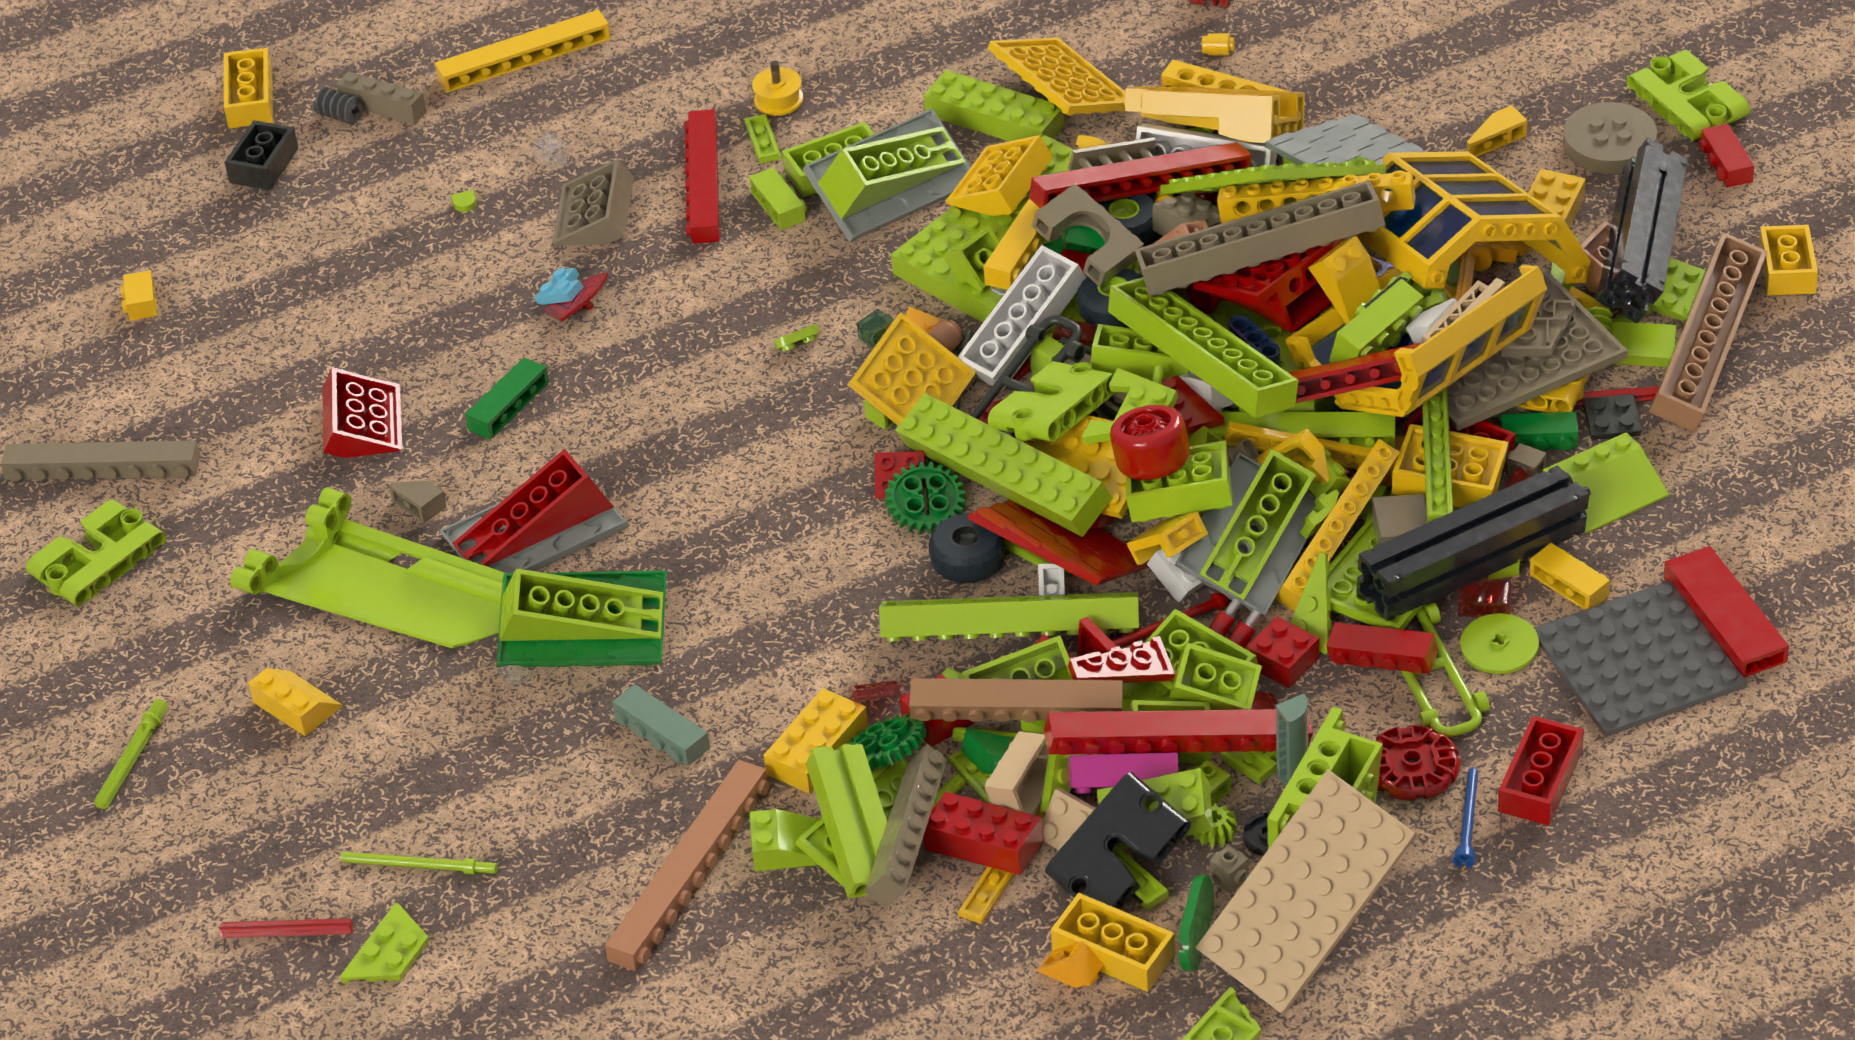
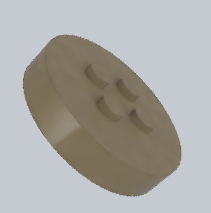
(1606, 135)

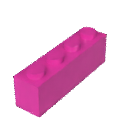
(1105, 771)

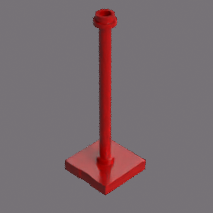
(1093, 640)

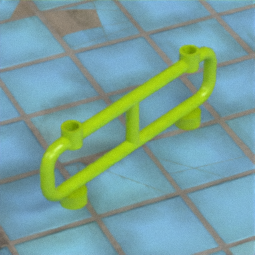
(1475, 703)

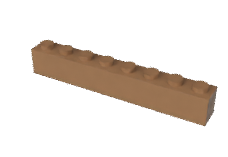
(1010, 698)

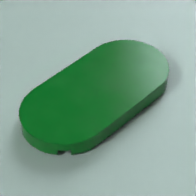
(1195, 921)

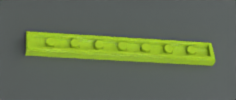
(1437, 456)

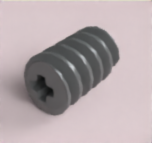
(338, 105)

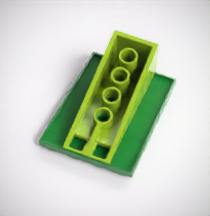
(581, 618)

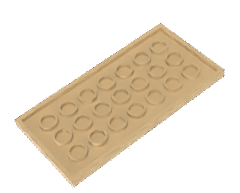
(1306, 891)

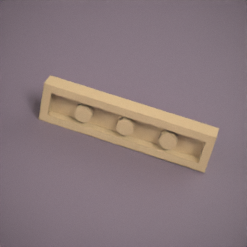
(1467, 300)

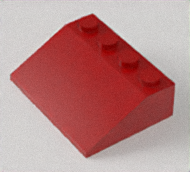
(360, 415)

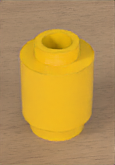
(1218, 44)

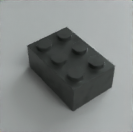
(261, 155)

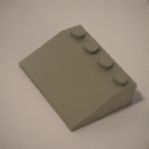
(594, 207)

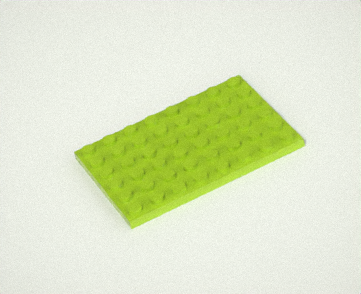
(1270, 173)

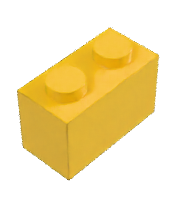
(139, 295)

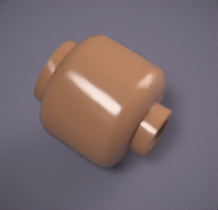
(947, 334)

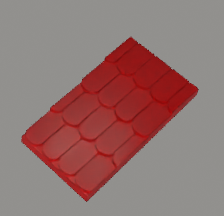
(1093, 557)

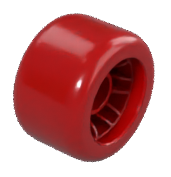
(1150, 442)

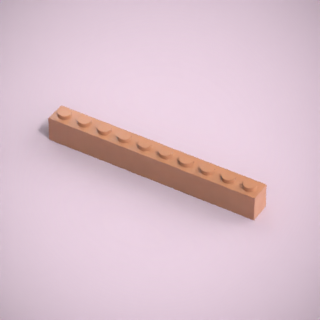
(686, 866)

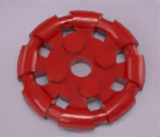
(1412, 743)

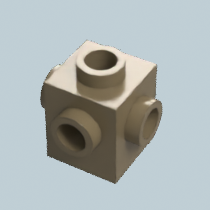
(1229, 868)

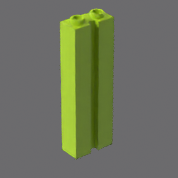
(849, 811)

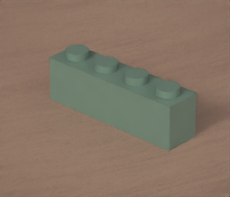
(660, 725)

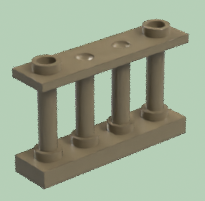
(1111, 153)

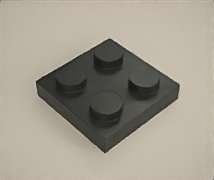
(1611, 416)

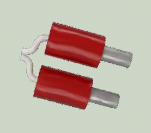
(1243, 632)

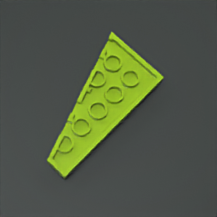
(816, 840)

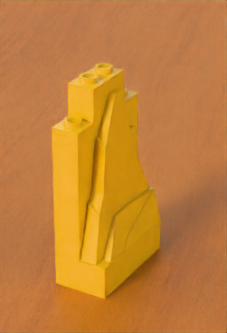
(1234, 112)

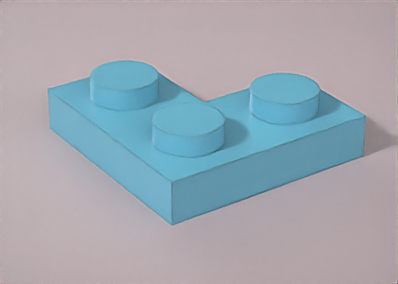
(560, 288)

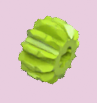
(1224, 827)

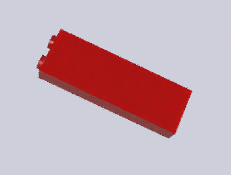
(1727, 611)

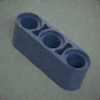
(1253, 336)

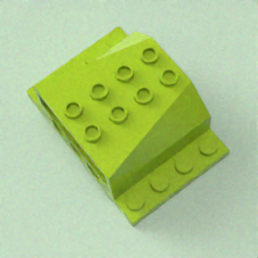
(1332, 749)

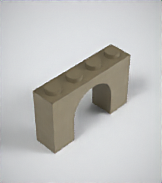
(1077, 208)

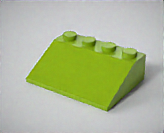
(1617, 477)
(1197, 486)
(1180, 628)

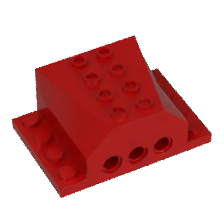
(1276, 289)

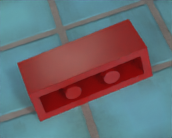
(1726, 155)

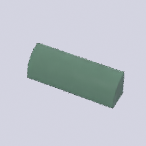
(1291, 735)

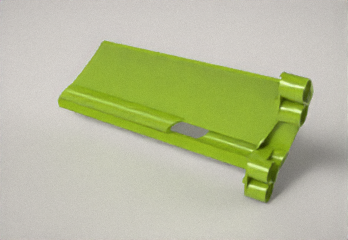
(348, 573)

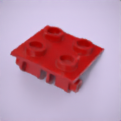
(891, 462)

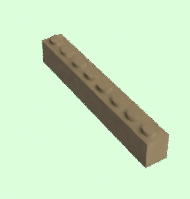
(100, 460)
(906, 826)

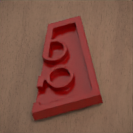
(1193, 407)

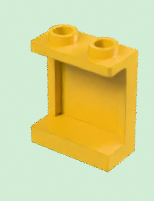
(1170, 535)

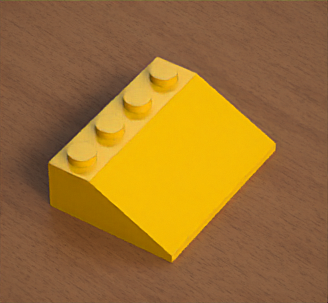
(1001, 176)
(1474, 466)

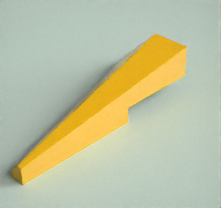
(1305, 451)

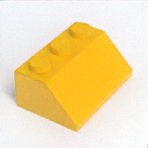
(292, 699)

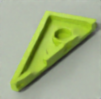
(1315, 603)

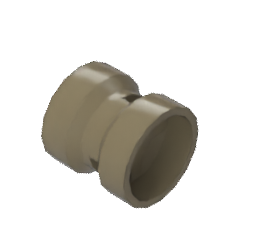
(1246, 448)

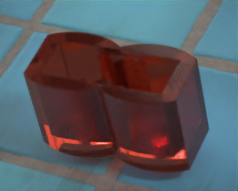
(1485, 598)

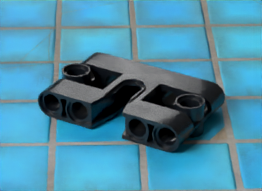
(1118, 818)

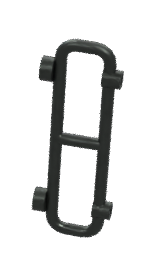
(1072, 350)

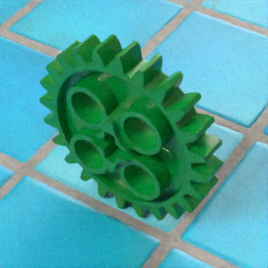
(901, 499)
(890, 740)

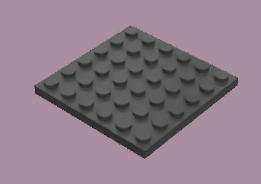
(1638, 658)

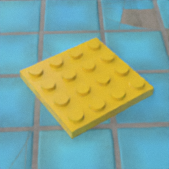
(907, 366)

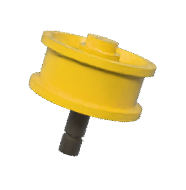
(777, 90)

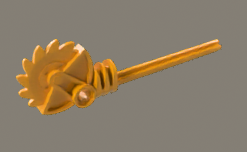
(1480, 257)

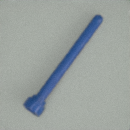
(1464, 852)

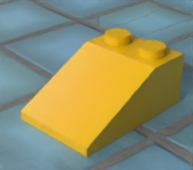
(1346, 277)

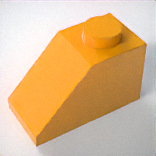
(1072, 965)

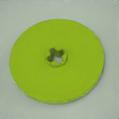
(1483, 651)

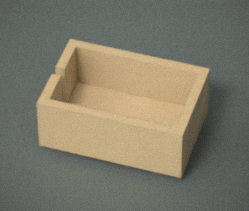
(1020, 774)

